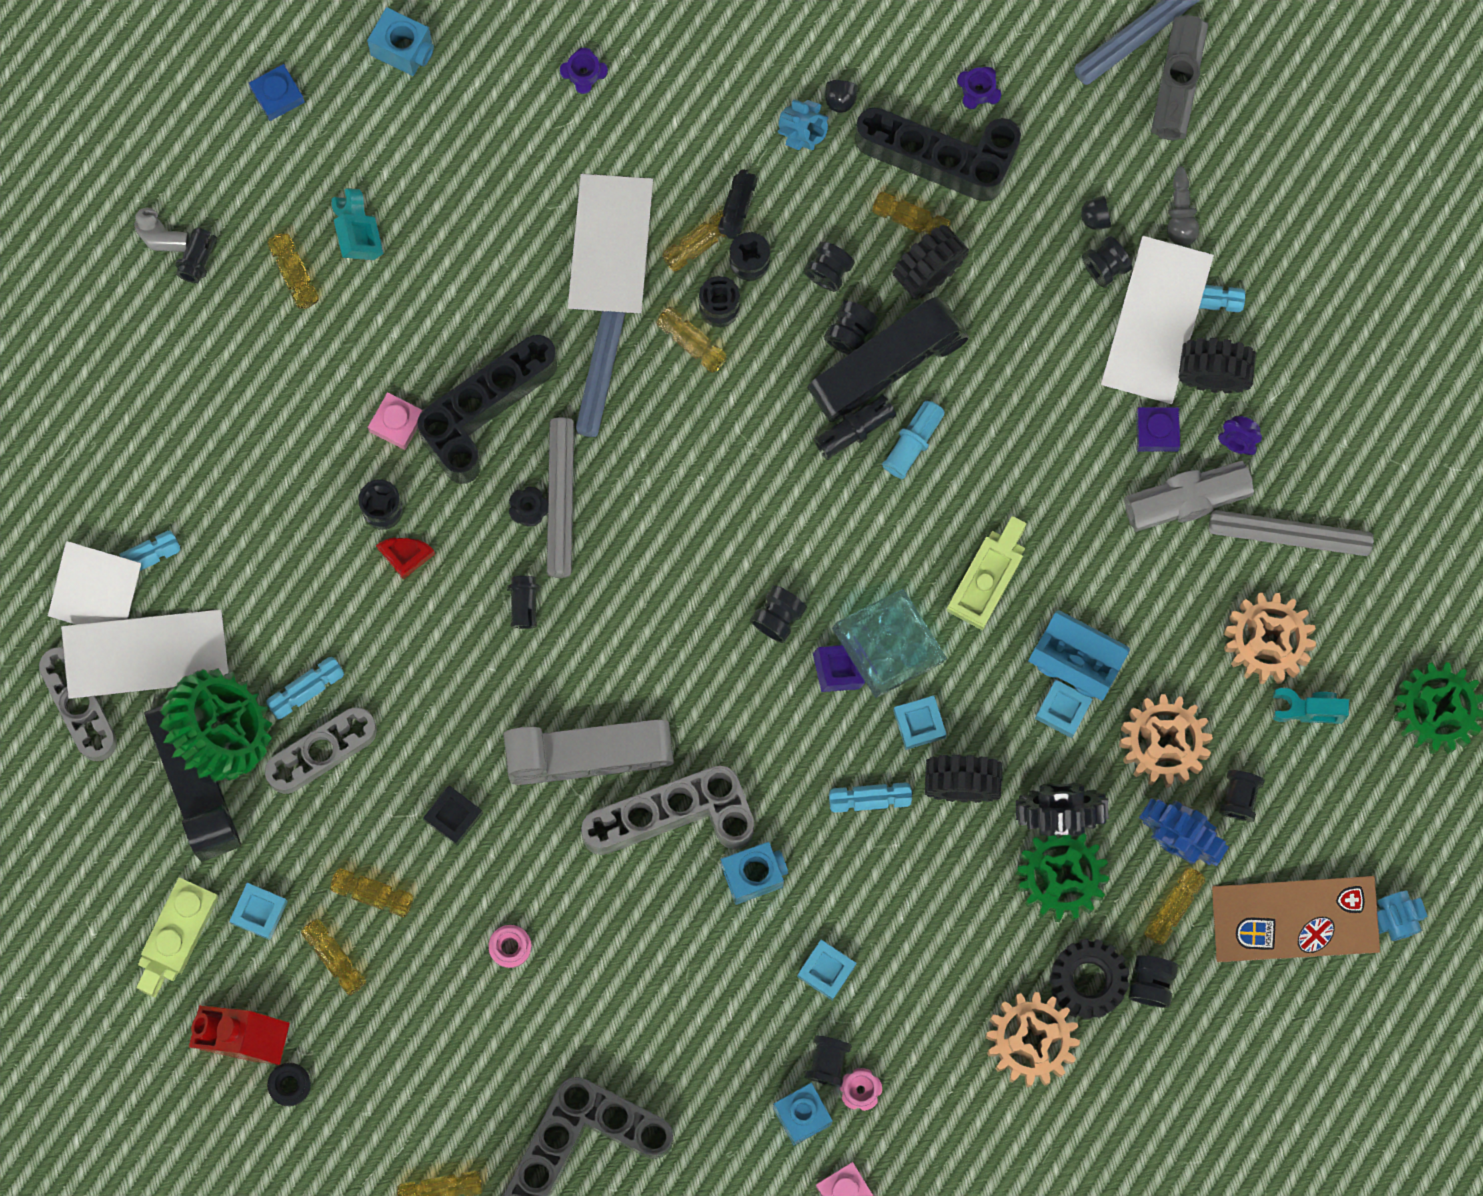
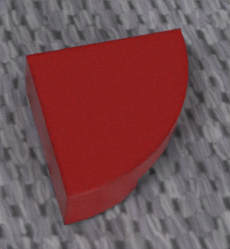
(405, 554)

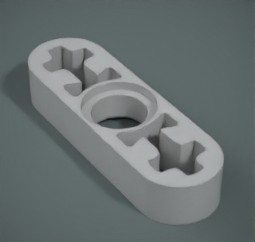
(81, 736)
(288, 756)

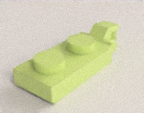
(988, 575)
(175, 935)

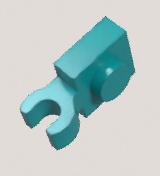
(356, 232)
(1320, 708)

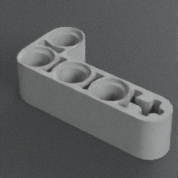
(586, 752)
(665, 819)

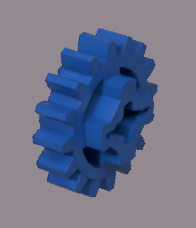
(1184, 832)

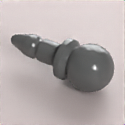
(1182, 227)

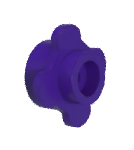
(583, 59)
(979, 76)
(1241, 435)

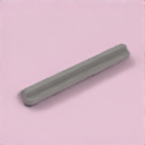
(560, 497)
(1291, 533)

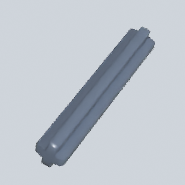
(1130, 38)
(599, 373)

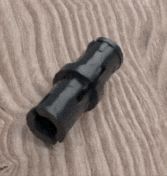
(855, 427)

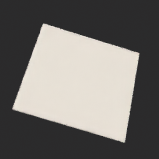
(93, 586)

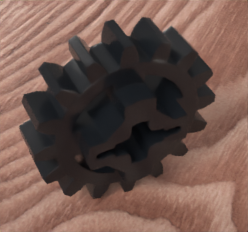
(1062, 809)

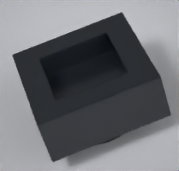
(453, 815)

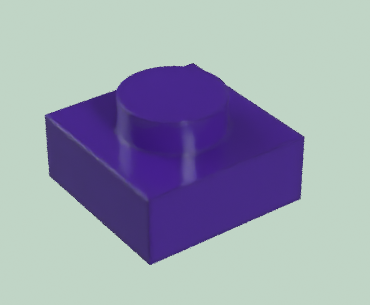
(1158, 429)
(836, 669)

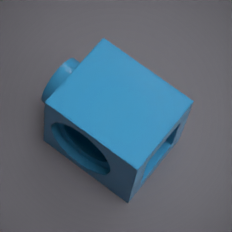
(393, 27)
(744, 889)
(802, 1114)

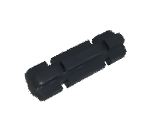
(737, 204)

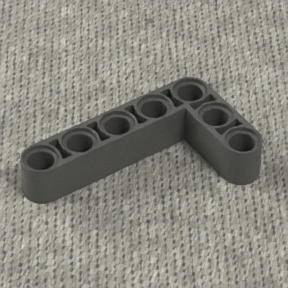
(575, 1122)

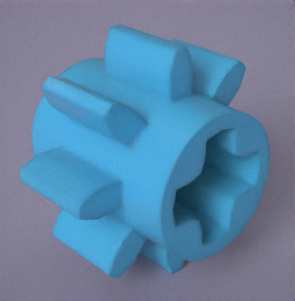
(803, 124)
(1400, 915)

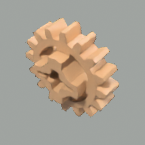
(1279, 652)
(1177, 752)
(1014, 1045)

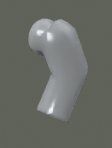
(156, 236)

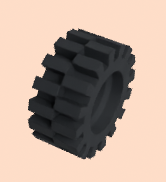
(930, 262)
(1217, 365)
(963, 778)
(1100, 955)

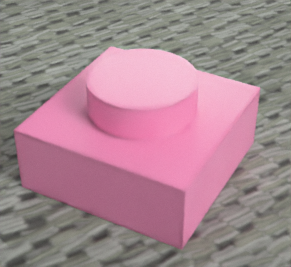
(395, 421)
(844, 1183)

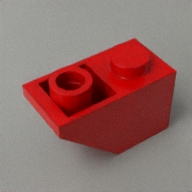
(239, 1034)

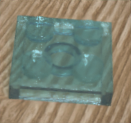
(889, 643)

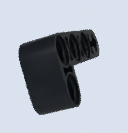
(938, 145)
(888, 357)
(493, 399)
(199, 799)

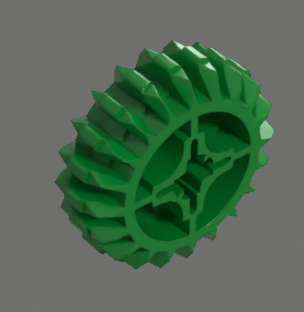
(202, 702)

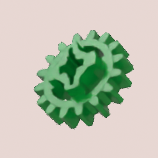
(1425, 701)
(1078, 886)

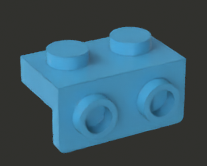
(1079, 655)

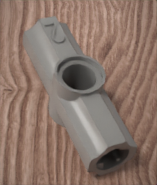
(1188, 496)

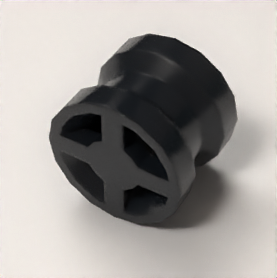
(1106, 261)
(747, 265)
(829, 266)

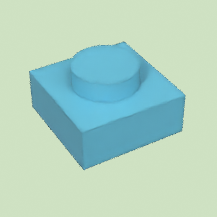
(1063, 708)
(919, 722)
(258, 911)
(826, 970)

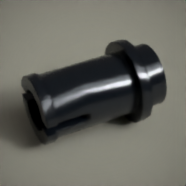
(196, 255)
(523, 601)

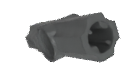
(1177, 98)

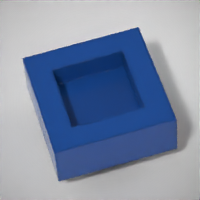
(276, 92)

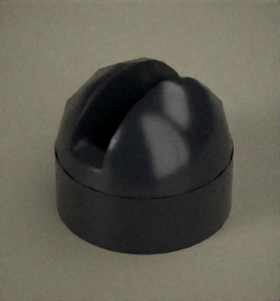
(840, 95)
(1096, 214)

